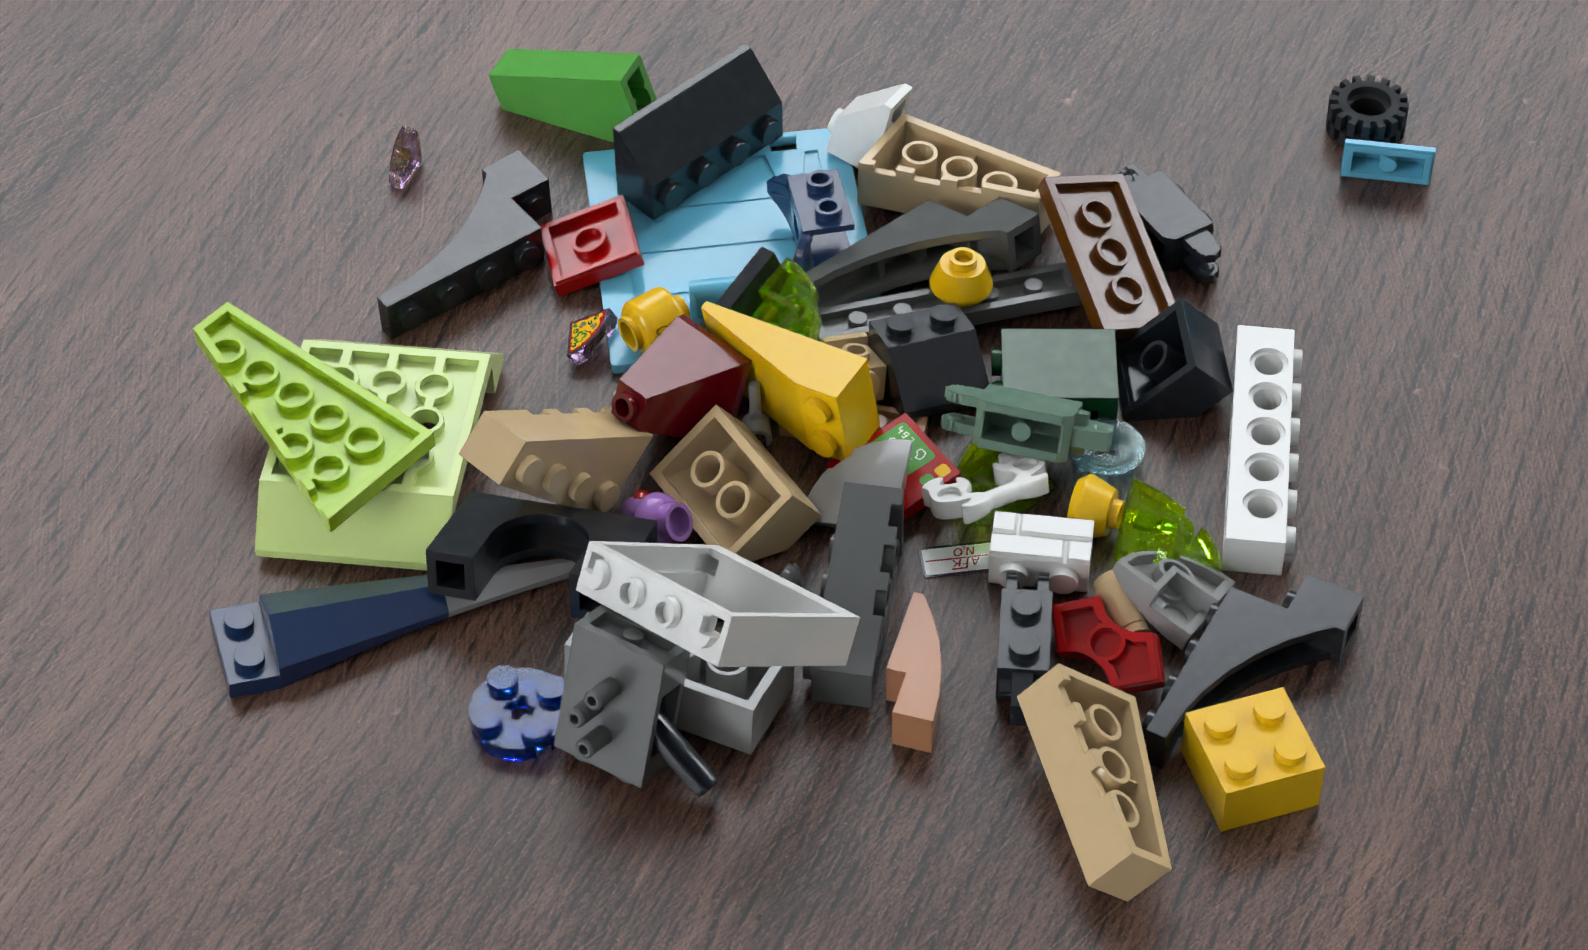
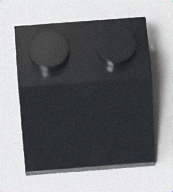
(925, 355)
(1172, 366)

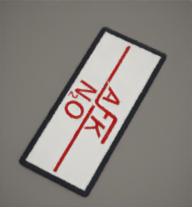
(955, 559)

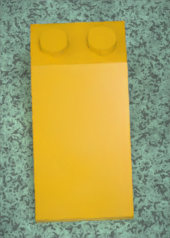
(804, 384)

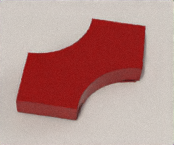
(1127, 657)

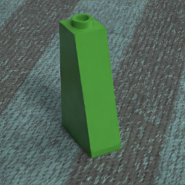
(573, 88)

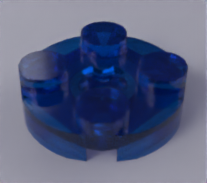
(509, 690)

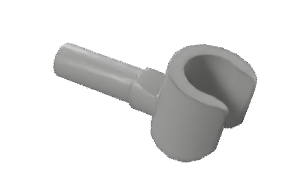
(757, 420)

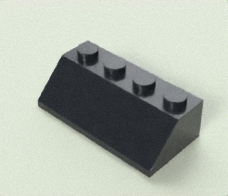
(696, 133)

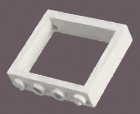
(689, 586)

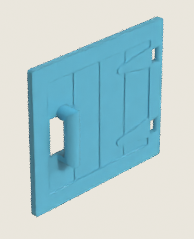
(715, 231)

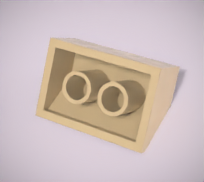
(735, 489)

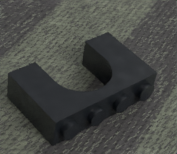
(499, 530)

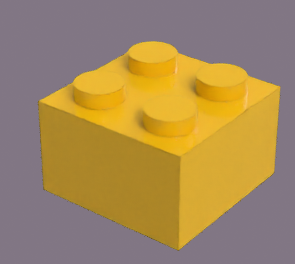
(1252, 759)

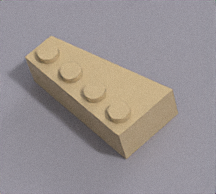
(557, 455)

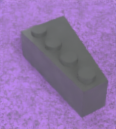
(862, 580)

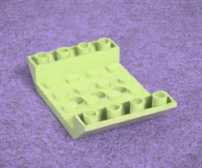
(409, 512)

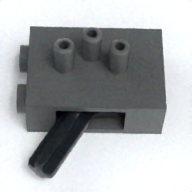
(626, 703)

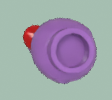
(672, 517)

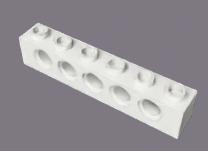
(1260, 453)

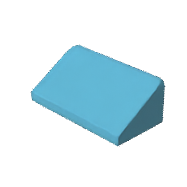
(1387, 161)

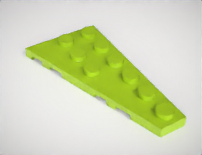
(320, 424)

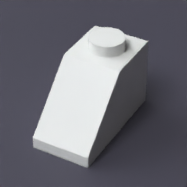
(865, 122)

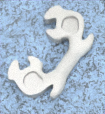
(1014, 474)

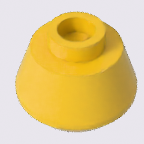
(961, 278)
(1098, 502)

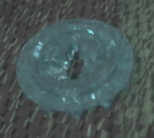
(1128, 448)

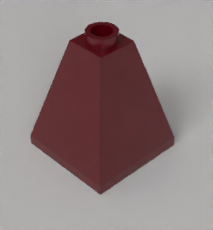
(680, 381)

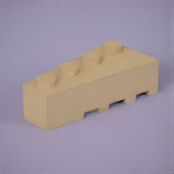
(927, 162)
(1099, 777)

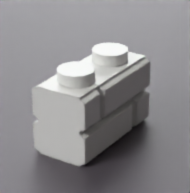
(1041, 545)

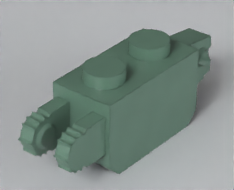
(1026, 423)

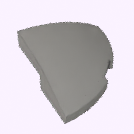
(876, 464)
(1171, 593)

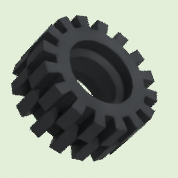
(1367, 97)

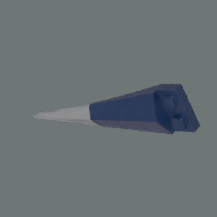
(309, 629)

